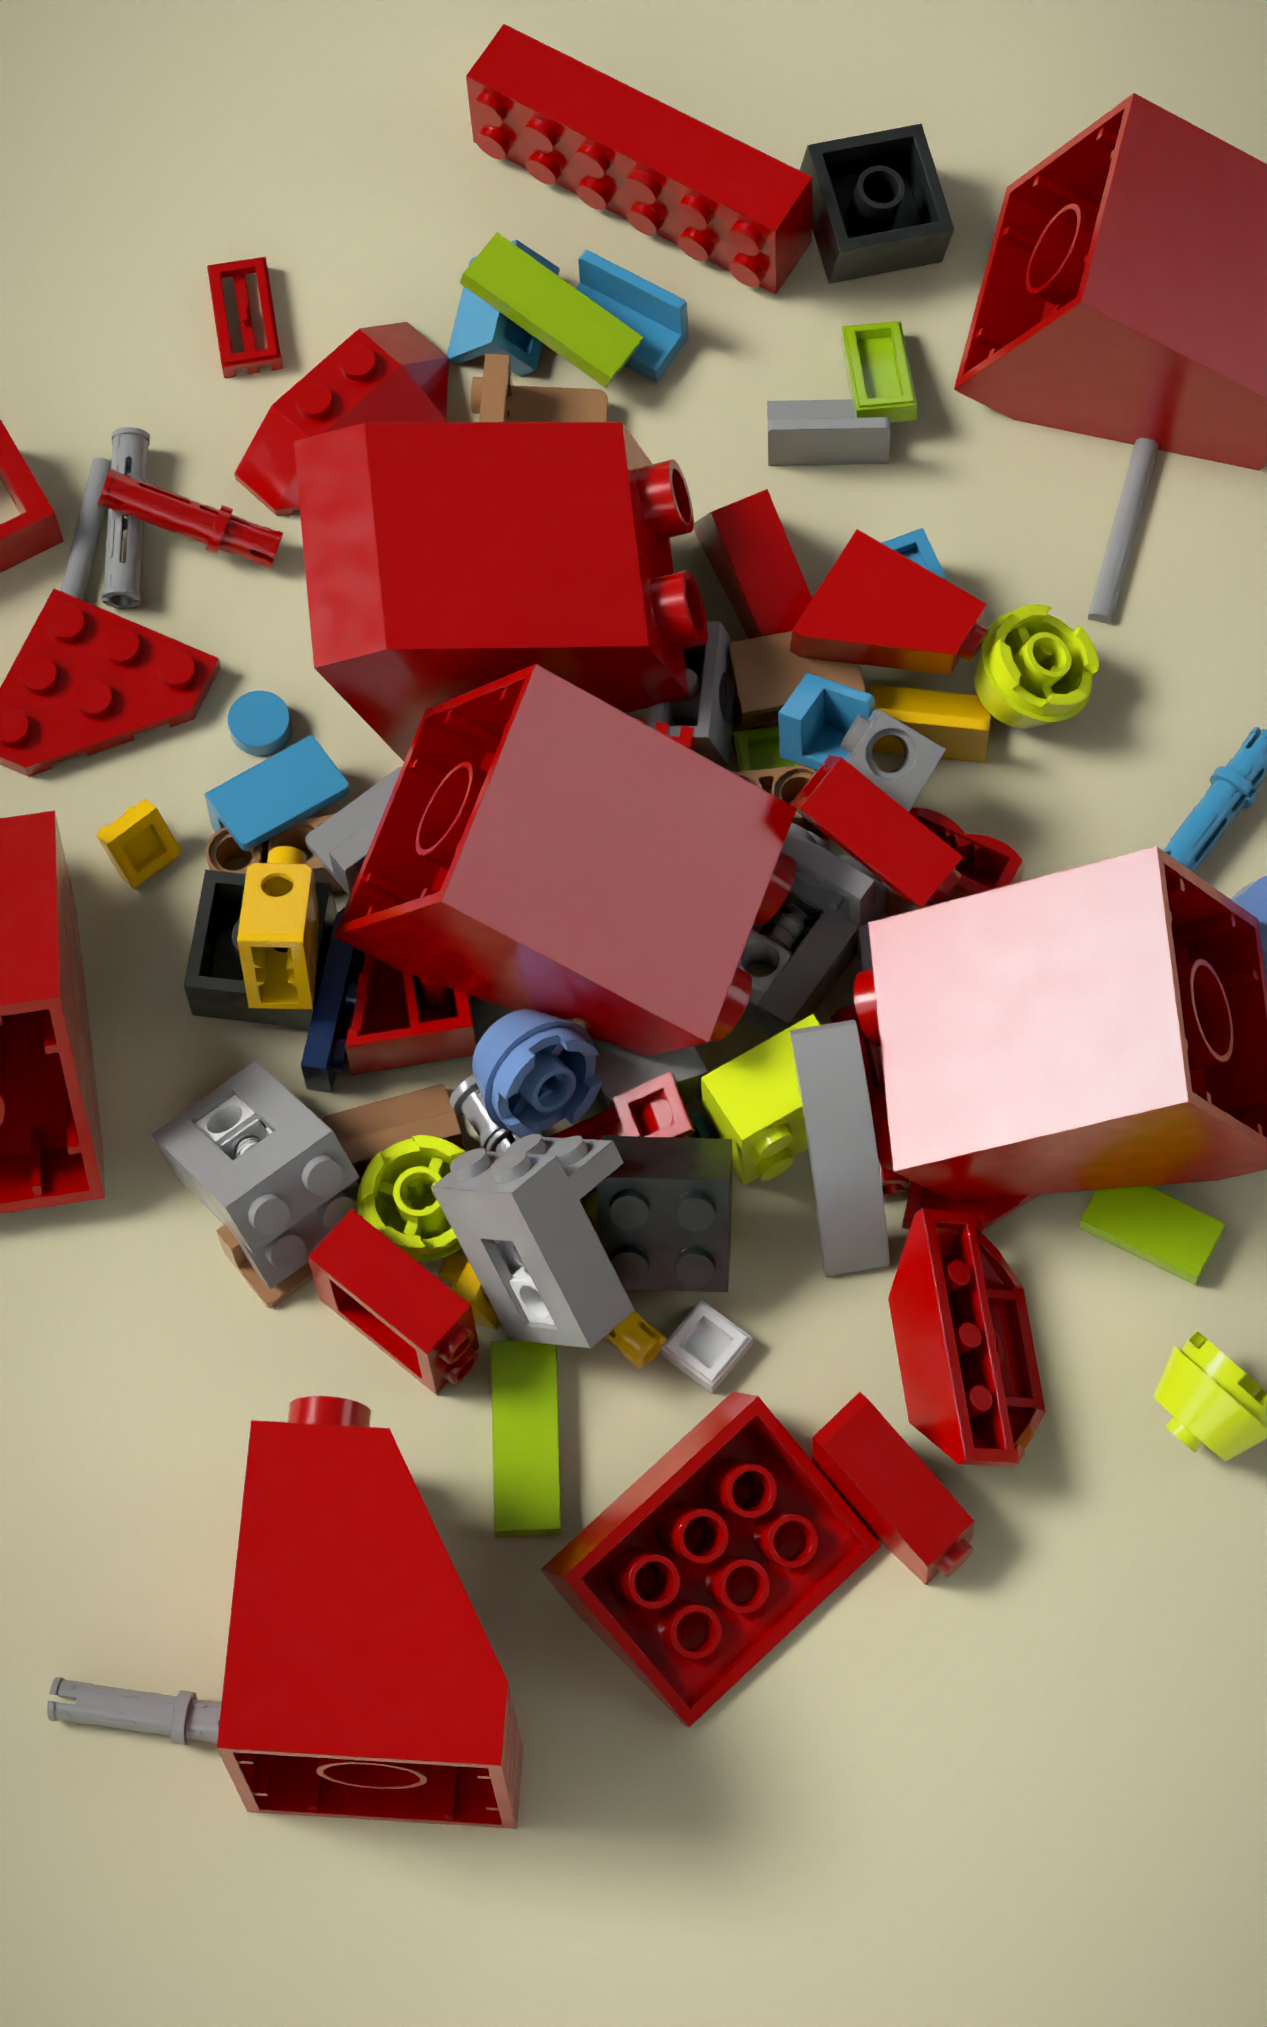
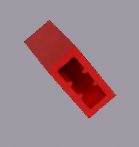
(755, 564)
(888, 614)
(893, 1490)

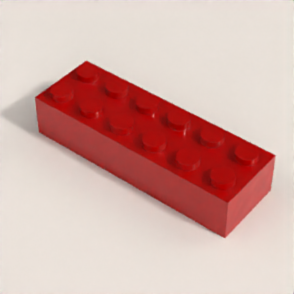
(640, 159)

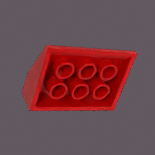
(712, 1556)

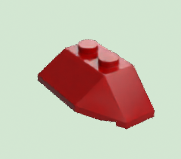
(370, 377)
(964, 1342)

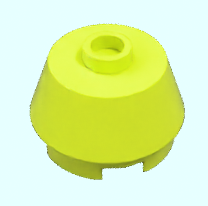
(1034, 668)
(399, 1197)
(1211, 1400)

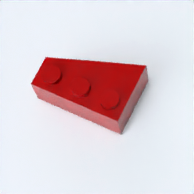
(405, 1021)

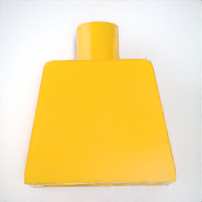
(284, 913)

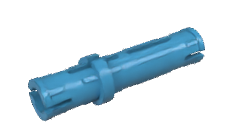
(1230, 791)

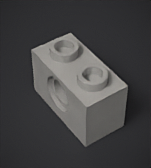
(710, 697)

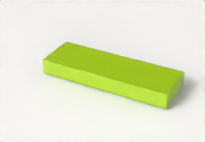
(551, 310)
(525, 1439)

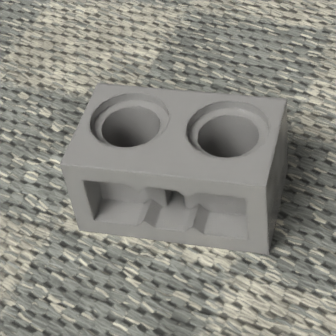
(918, 763)

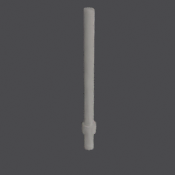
(1123, 531)

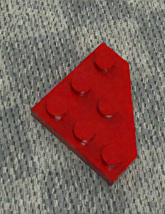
(93, 685)

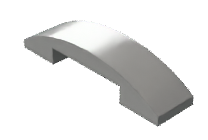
(841, 1147)

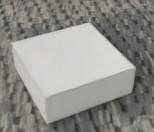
(706, 1346)

